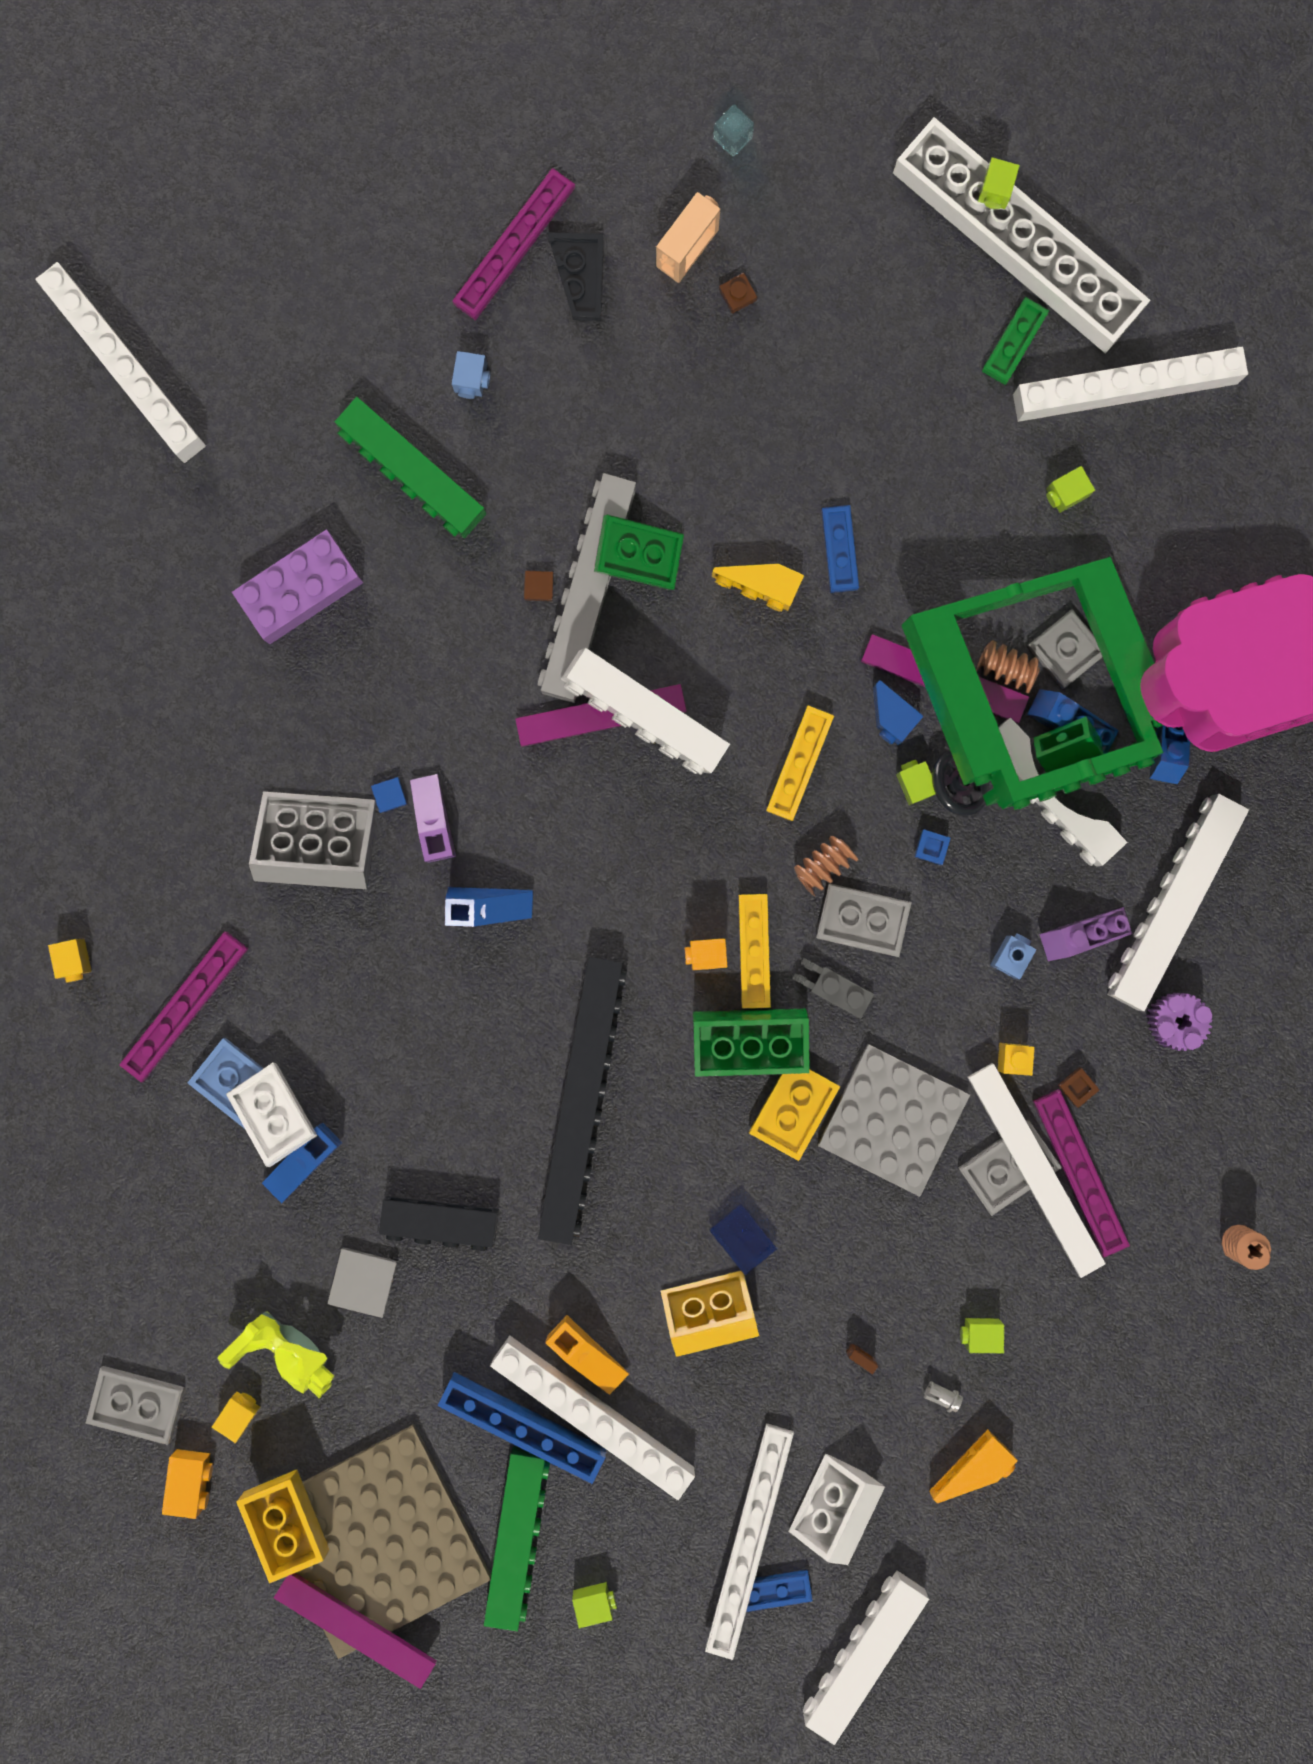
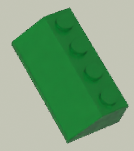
(751, 1042)

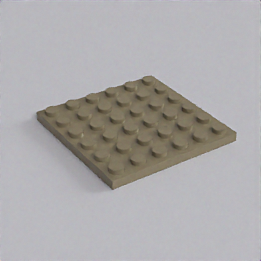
(391, 1535)

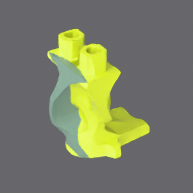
(294, 1356)

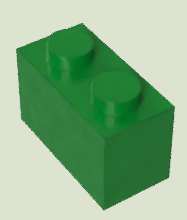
(1068, 745)

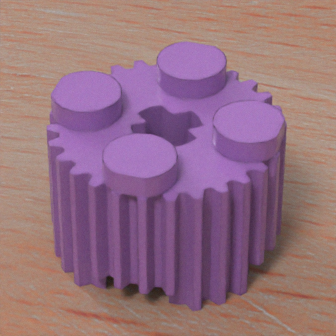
(1194, 1025)

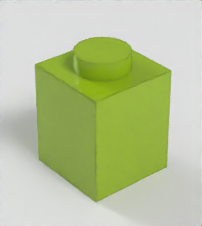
(998, 183)
(1069, 489)
(915, 781)
(983, 1335)
(593, 1604)

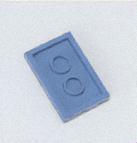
(223, 1072)

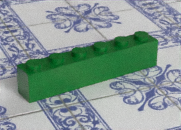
(410, 467)
(514, 1540)

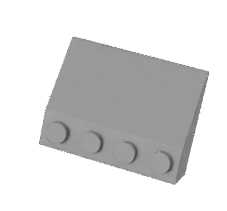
(313, 840)

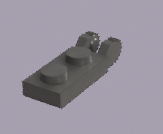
(836, 989)

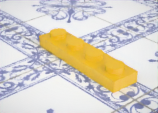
(800, 763)
(754, 951)

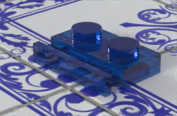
(743, 1239)

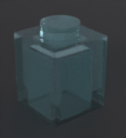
(733, 130)

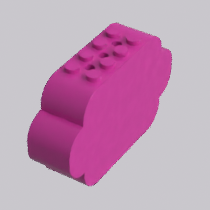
(1236, 664)

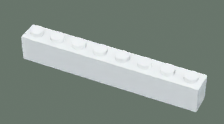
(120, 362)
(1130, 384)
(1177, 901)
(593, 1417)

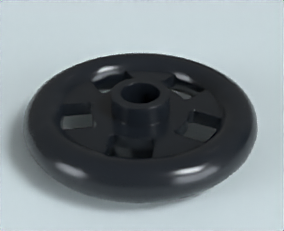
(957, 788)

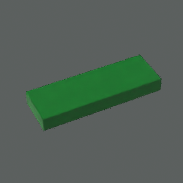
(1015, 341)

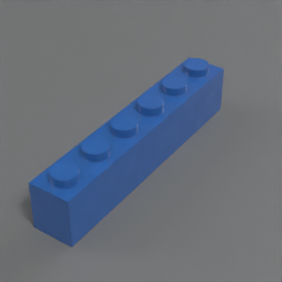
(523, 1427)

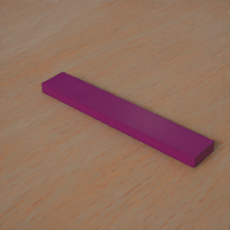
(514, 244)
(901, 663)
(580, 719)
(183, 1006)
(1081, 1173)
(355, 1629)

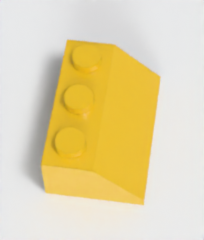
(709, 1313)

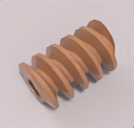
(1009, 665)
(824, 864)
(1246, 1247)

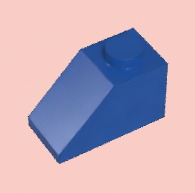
(893, 714)

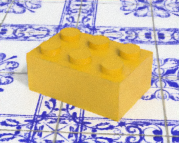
(283, 1526)

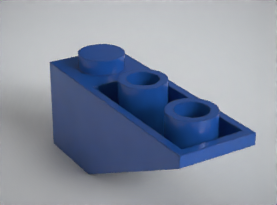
(1057, 710)
(1174, 761)
(486, 906)
(301, 1163)

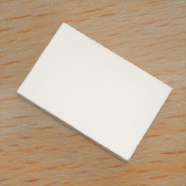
(271, 1114)

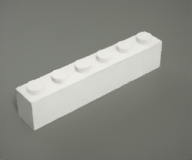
(864, 1657)

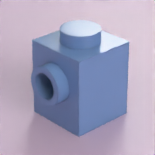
(470, 375)
(1013, 956)

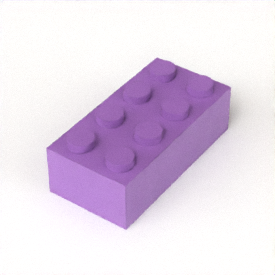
(297, 587)

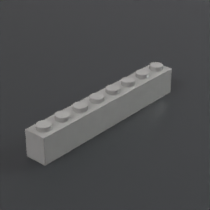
(588, 588)

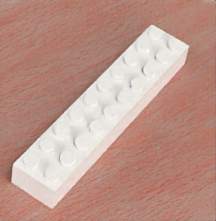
(1021, 237)

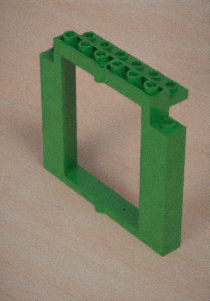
(967, 713)

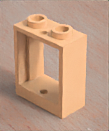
(688, 237)

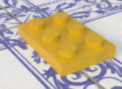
(794, 1112)

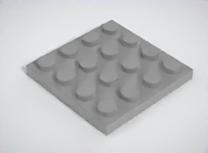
(893, 1120)

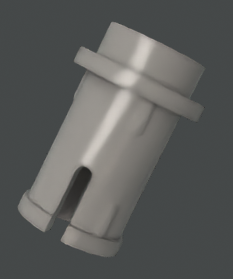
(943, 1397)

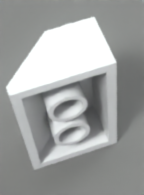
(836, 1510)

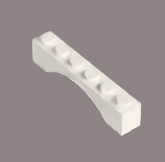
(1093, 837)

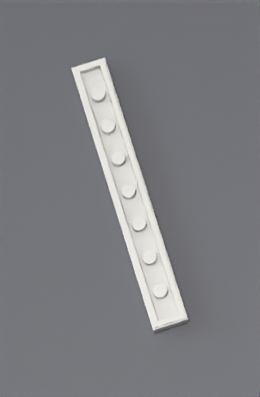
(1036, 1170)
(749, 1541)

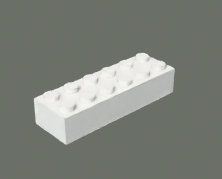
(645, 712)

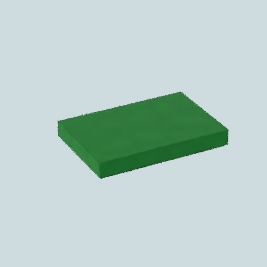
(638, 552)

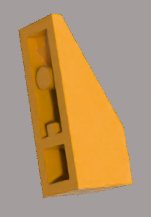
(980, 1466)

